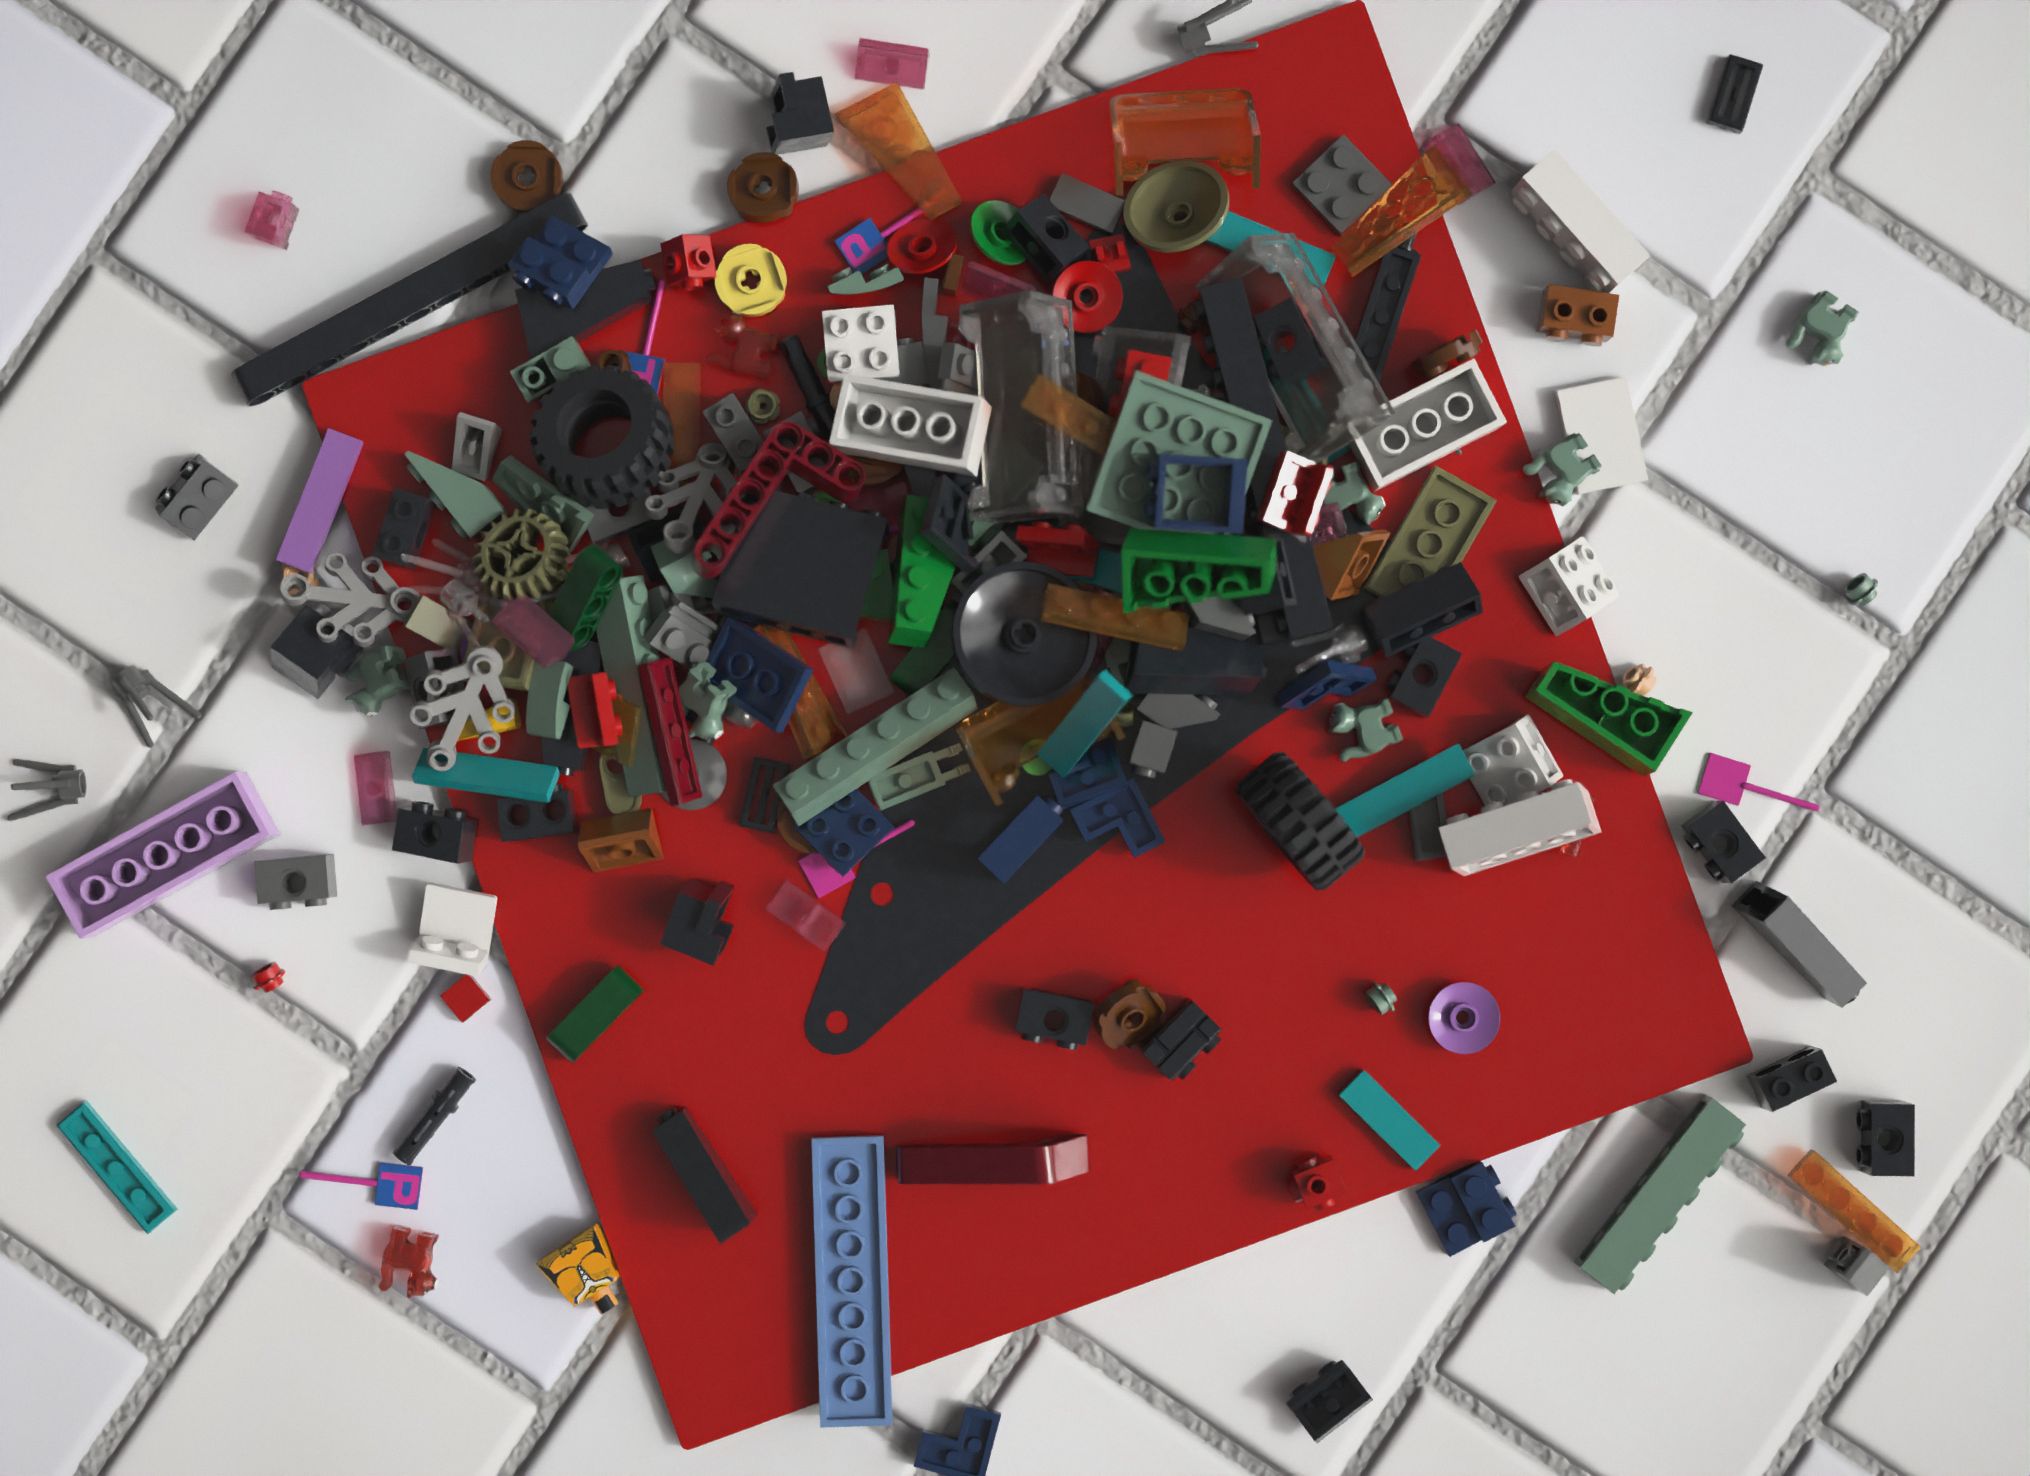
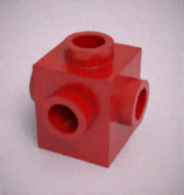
(688, 261)
(1330, 1183)

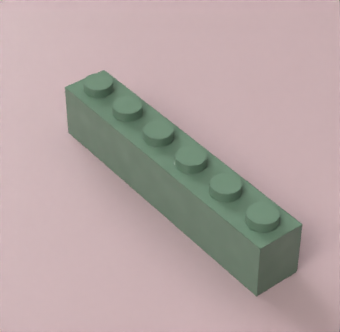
(622, 650)
(876, 746)
(1660, 1194)

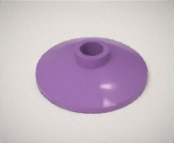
(1482, 1018)

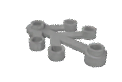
(710, 462)
(357, 598)
(465, 703)

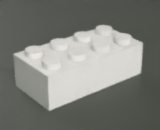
(1578, 223)
(910, 425)
(1429, 425)
(1519, 828)

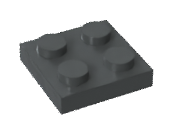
(1341, 185)

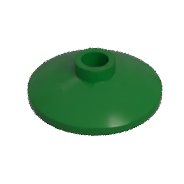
(987, 232)

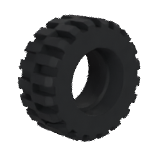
(582, 402)
(1300, 820)

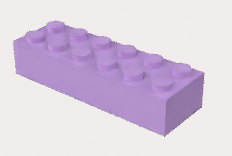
(162, 855)

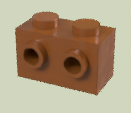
(1577, 314)

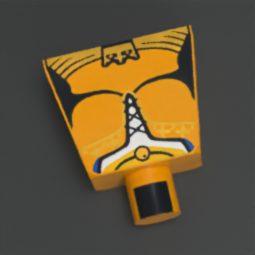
(583, 1269)

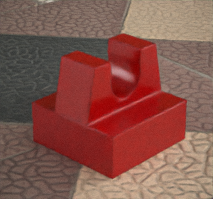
(1111, 252)

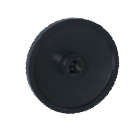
(1008, 647)

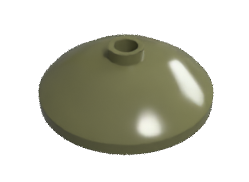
(1176, 206)

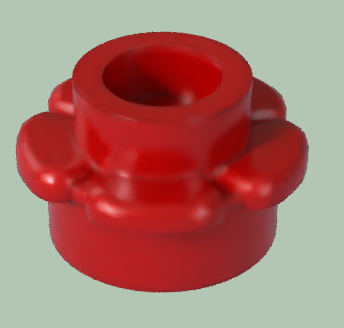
(268, 977)

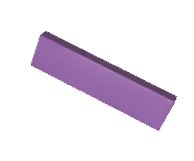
(319, 501)

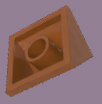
(1348, 562)
(620, 840)

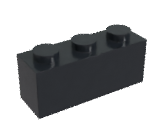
(1423, 609)

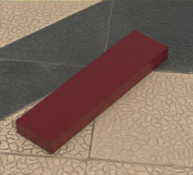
(670, 731)

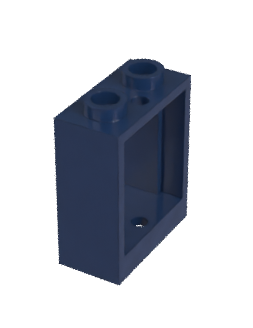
(1233, 493)
(1022, 838)

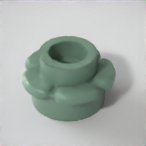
(1861, 589)
(1381, 998)

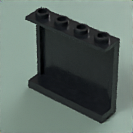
(803, 568)

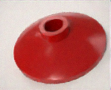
(922, 246)
(1104, 289)

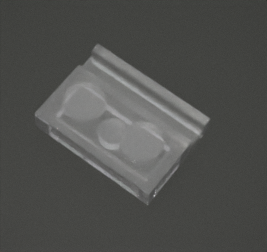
(857, 673)

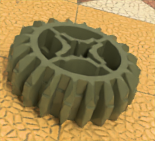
(515, 544)

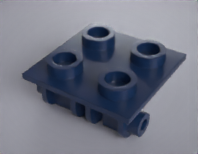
(846, 831)

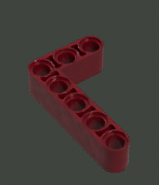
(763, 487)
(994, 1162)

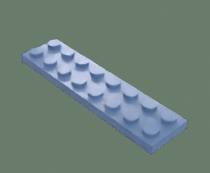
(852, 1281)

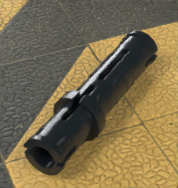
(807, 379)
(460, 1083)

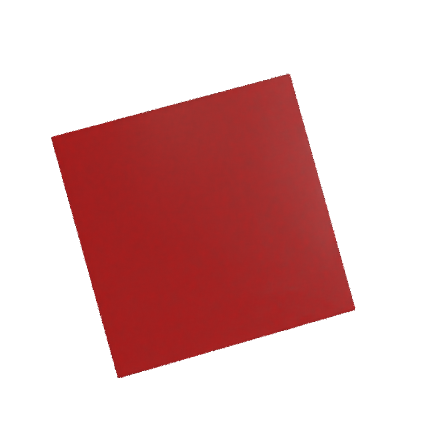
(1589, 957)

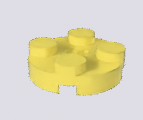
(732, 271)

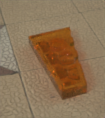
(895, 138)
(1407, 207)
(813, 719)

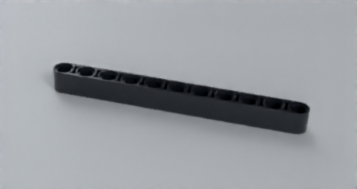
(397, 305)

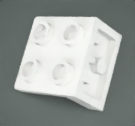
(861, 342)
(1569, 586)
(1512, 763)
(454, 929)

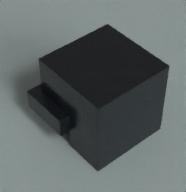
(800, 115)
(308, 660)
(696, 921)

